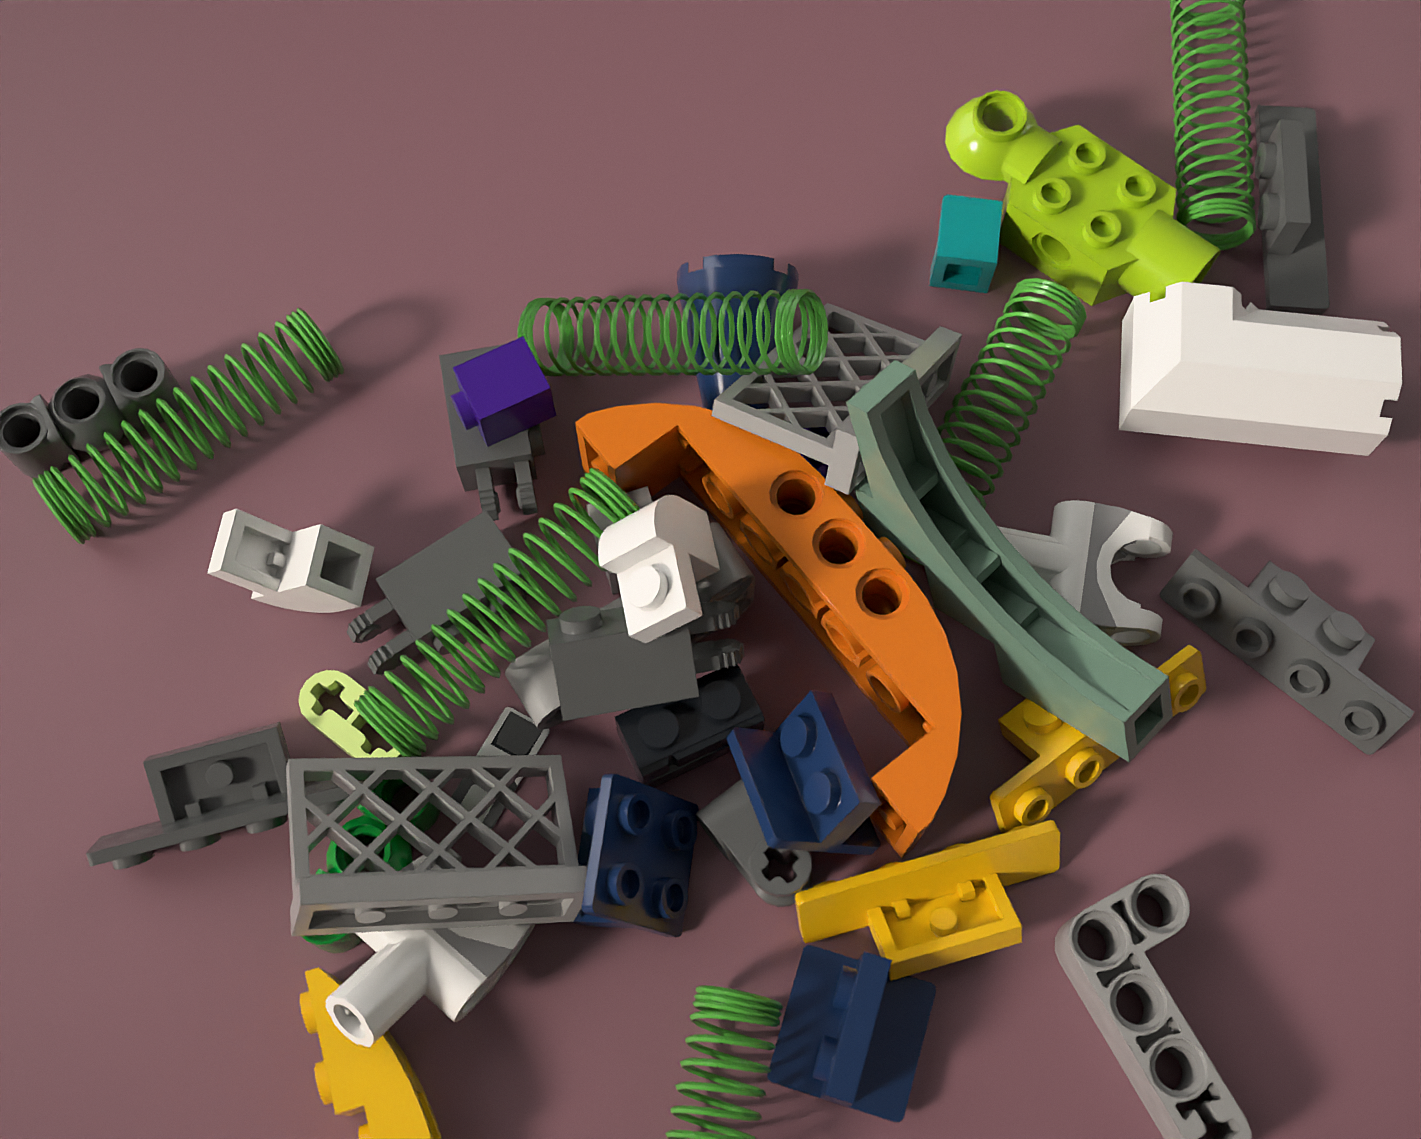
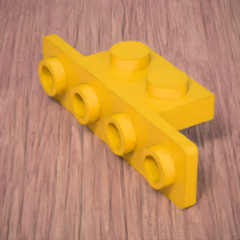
(1066, 757)
(936, 904)

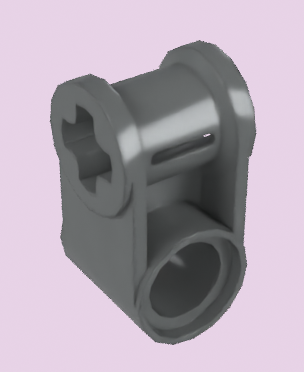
(738, 836)

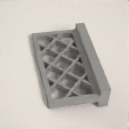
(785, 425)
(424, 896)

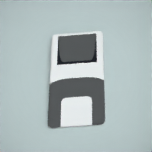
(511, 735)

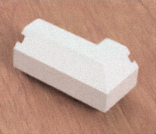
(1254, 374)

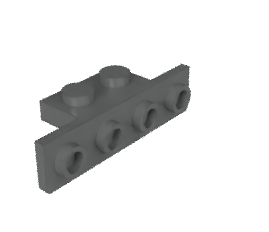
(1291, 210)
(1292, 643)
(211, 791)

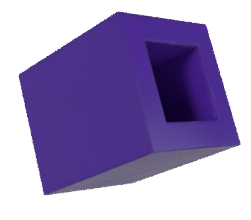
(502, 392)

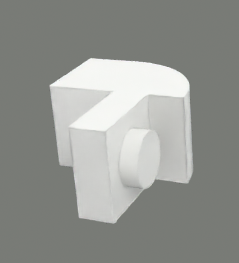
(657, 564)
(288, 569)

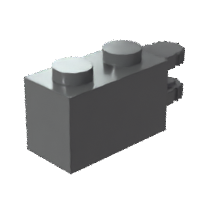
(494, 465)
(430, 584)
(609, 671)

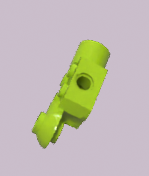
(1077, 204)

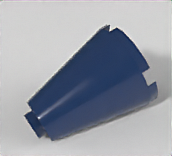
(724, 275)

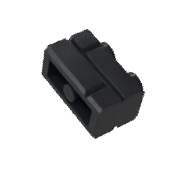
(688, 732)

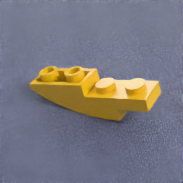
(364, 1077)

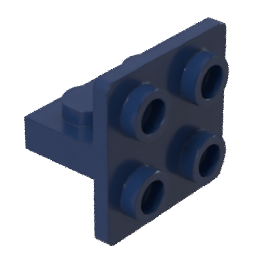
(808, 781)
(636, 857)
(852, 1033)

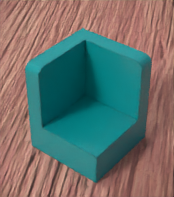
(966, 243)

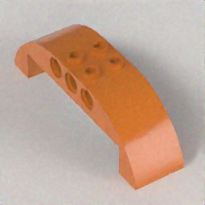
(823, 566)

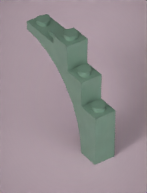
(986, 584)

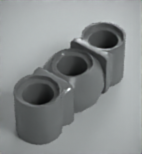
(60, 421)

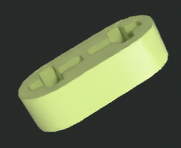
(330, 724)

